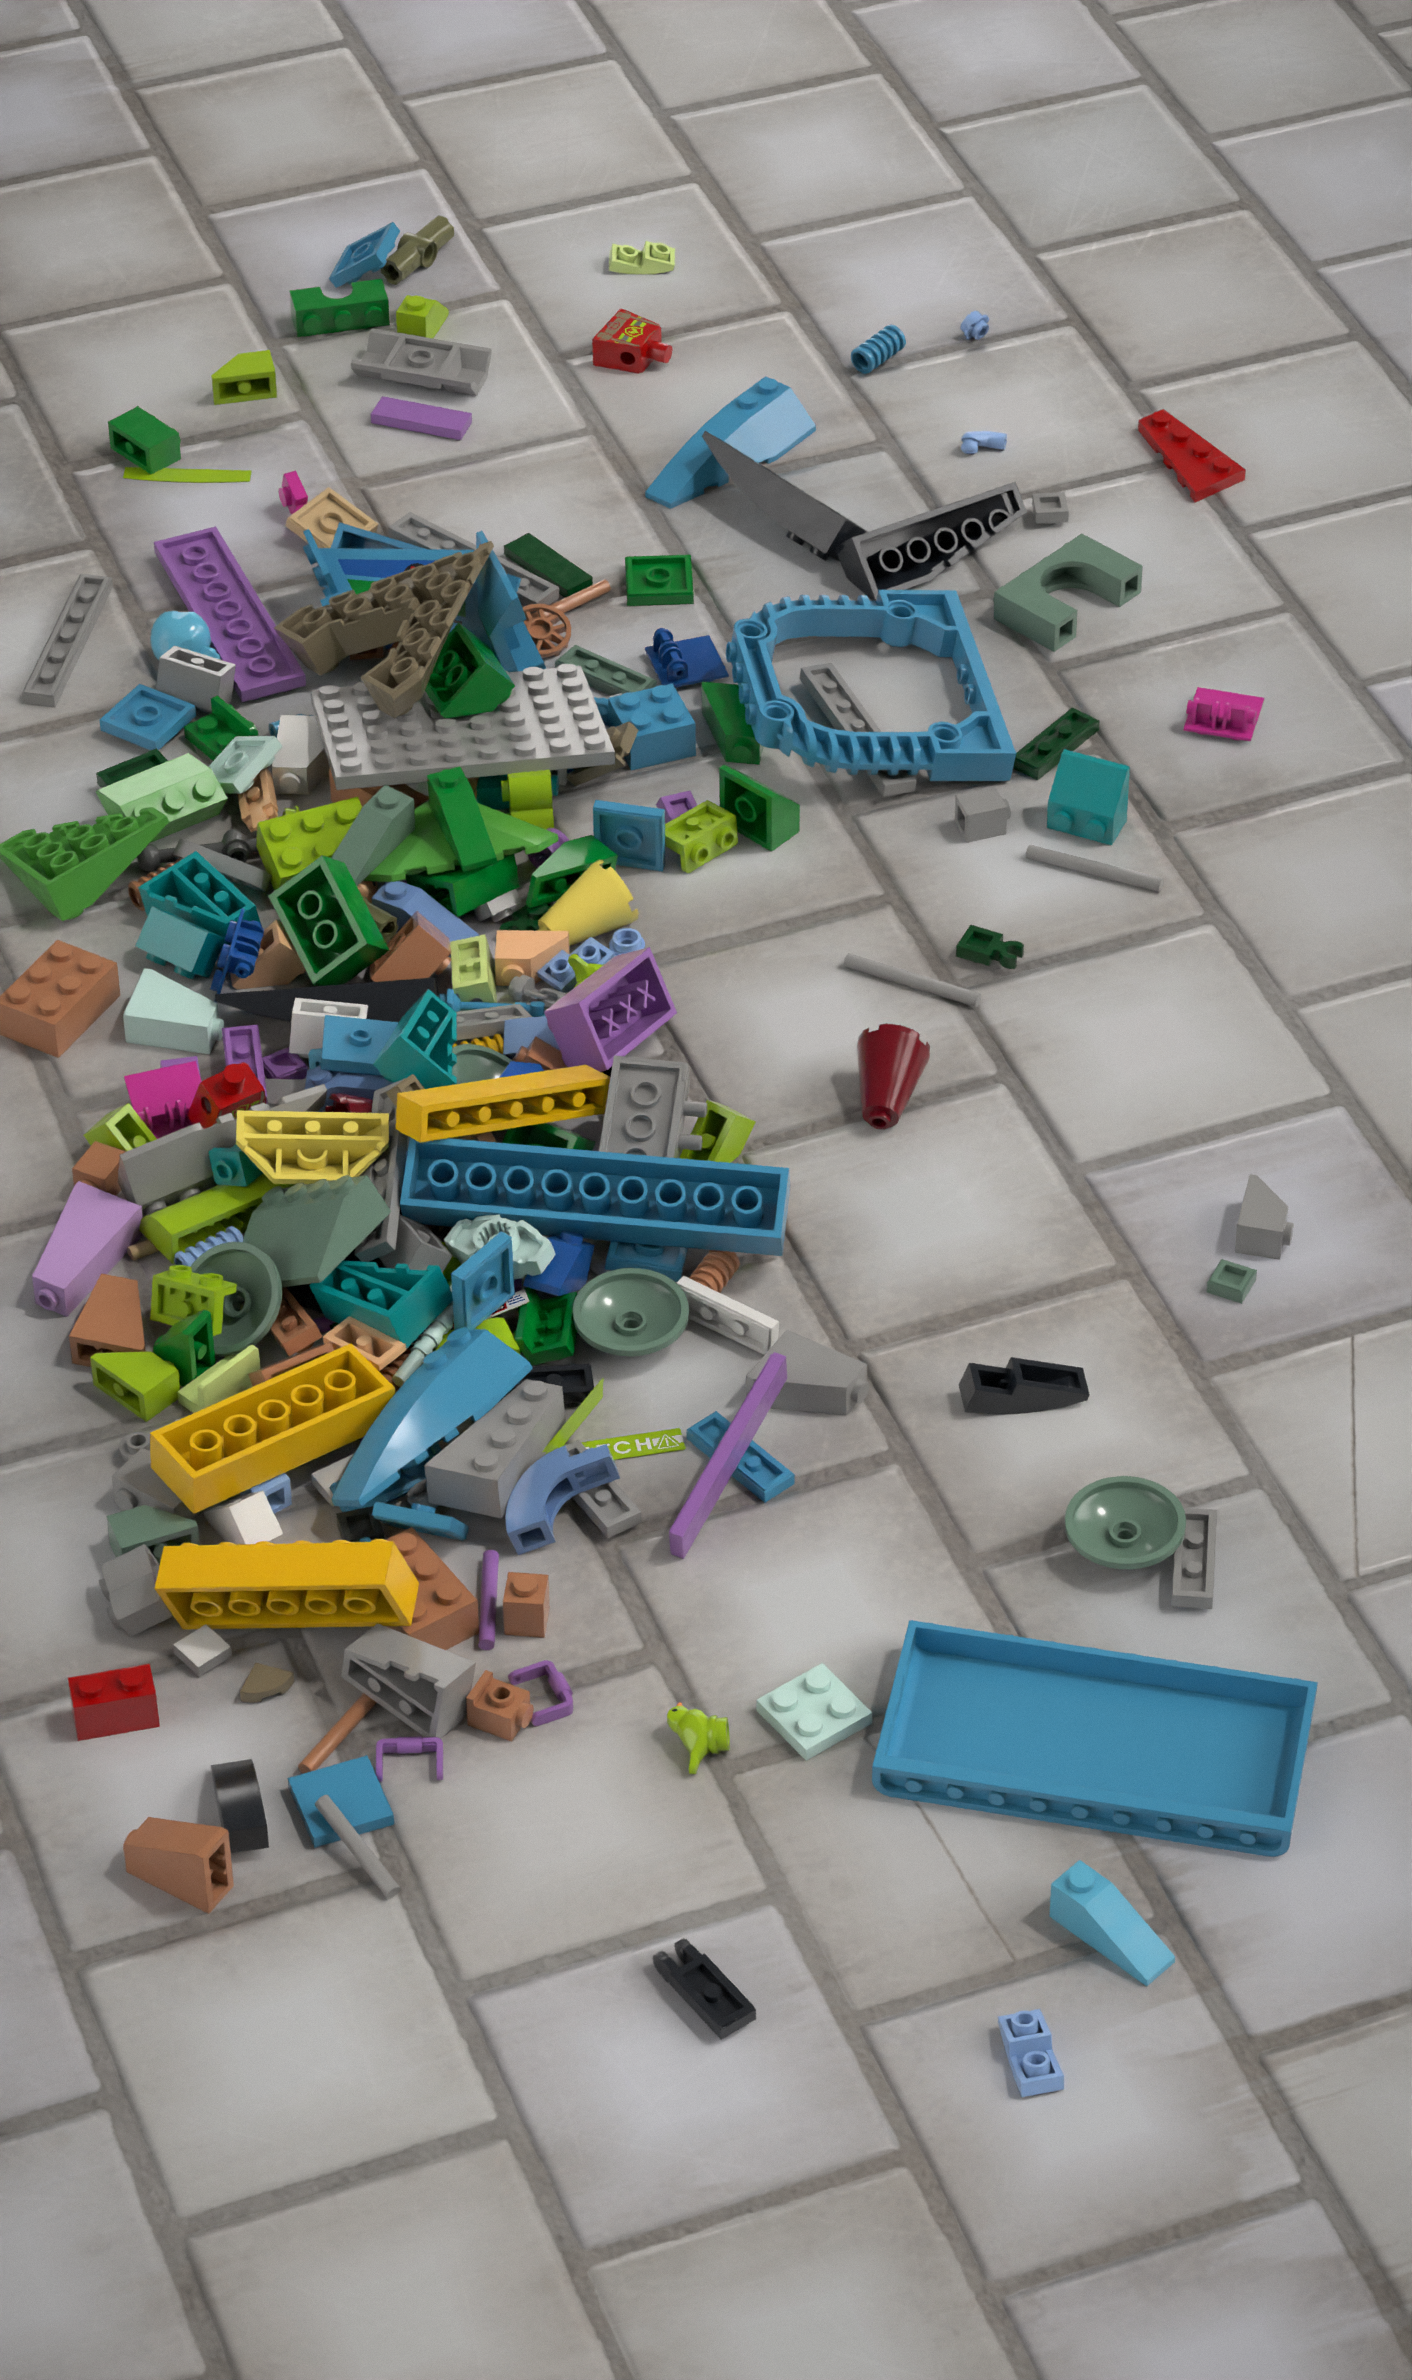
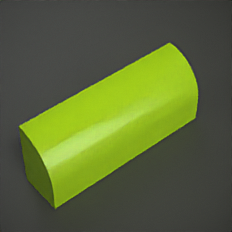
(204, 1215)

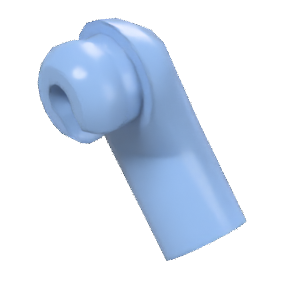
(988, 439)

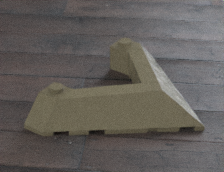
(403, 608)

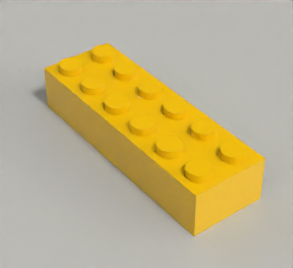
(269, 1428)
(287, 1585)

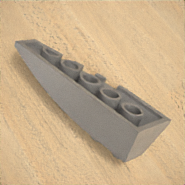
(180, 1162)

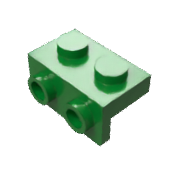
(546, 1327)

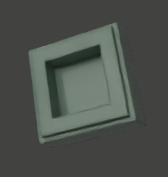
(1231, 1281)

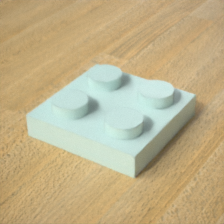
(243, 761)
(814, 1711)

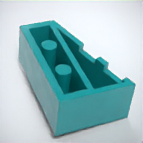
(198, 895)
(422, 1044)
(387, 1299)

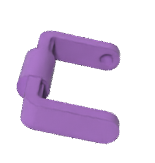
(558, 1684)
(406, 1745)

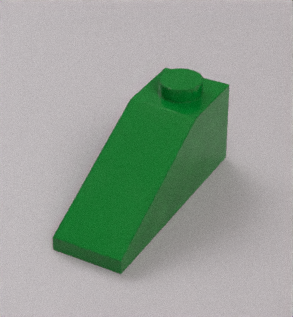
(460, 818)
(565, 867)

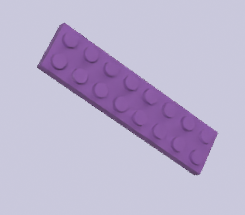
(237, 620)

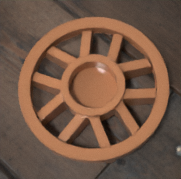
(543, 631)

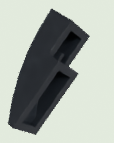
(1021, 1387)
(240, 1805)

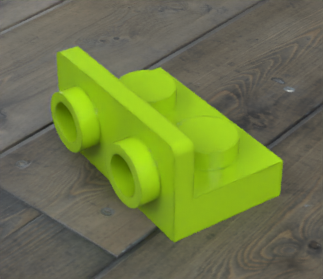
(701, 834)
(184, 1293)

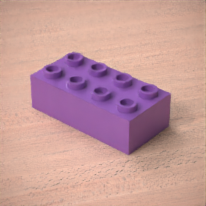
(611, 1011)

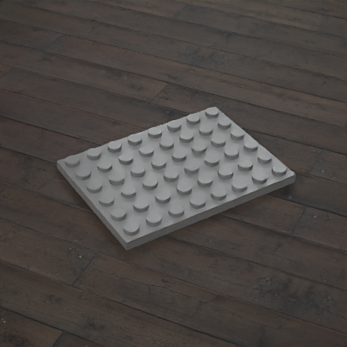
(541, 726)

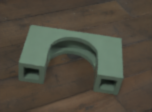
(1078, 564)

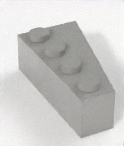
(495, 1451)

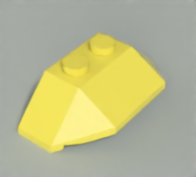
(311, 1145)

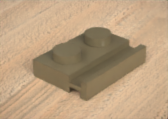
(622, 739)

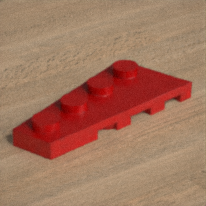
(1193, 458)

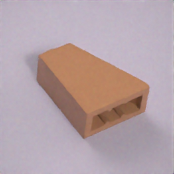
(108, 1321)
(182, 1860)

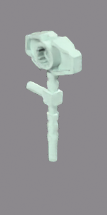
(530, 1256)

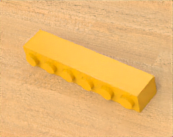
(501, 1103)

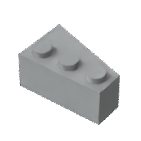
(410, 1679)

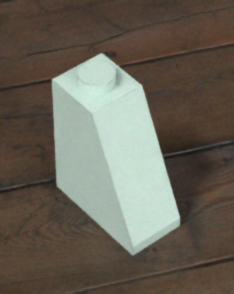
(171, 1016)

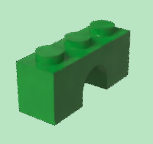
(319, 314)

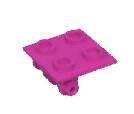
(1223, 714)
(164, 1096)

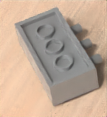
(649, 1108)

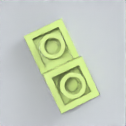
(653, 259)

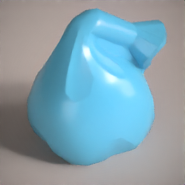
(181, 630)

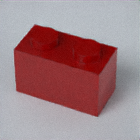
(113, 1702)

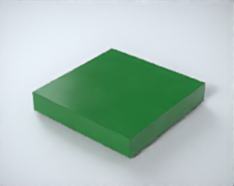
(659, 580)

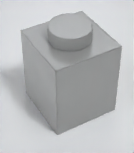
(981, 814)

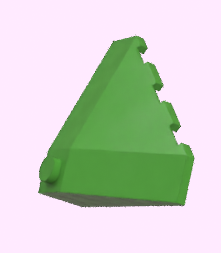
(429, 850)
(79, 861)

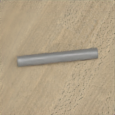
(357, 1846)

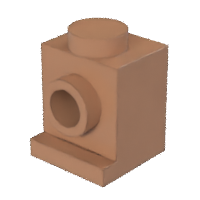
(498, 1707)

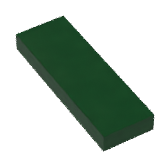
(547, 564)
(1046, 748)

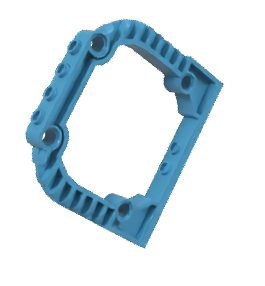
(925, 618)

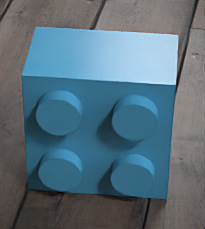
(662, 723)

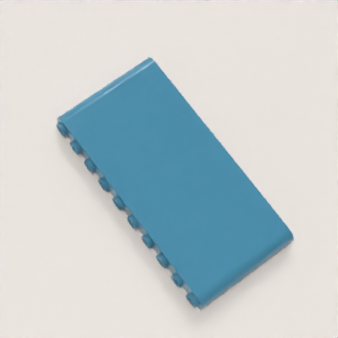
(1095, 1739)

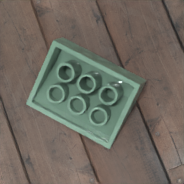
(315, 1225)

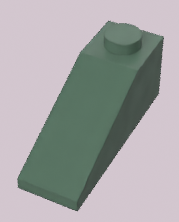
(376, 832)

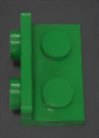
(218, 729)

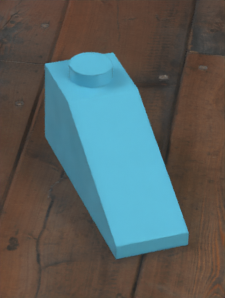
(1108, 1923)

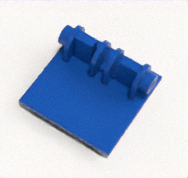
(684, 660)
(241, 953)

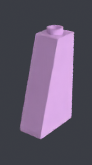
(84, 1243)

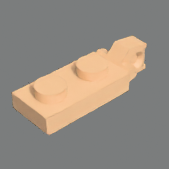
(258, 801)

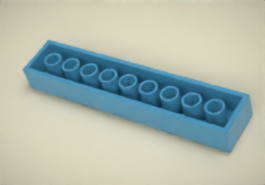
(600, 1194)

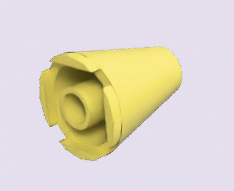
(591, 906)

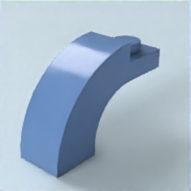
(547, 1487)

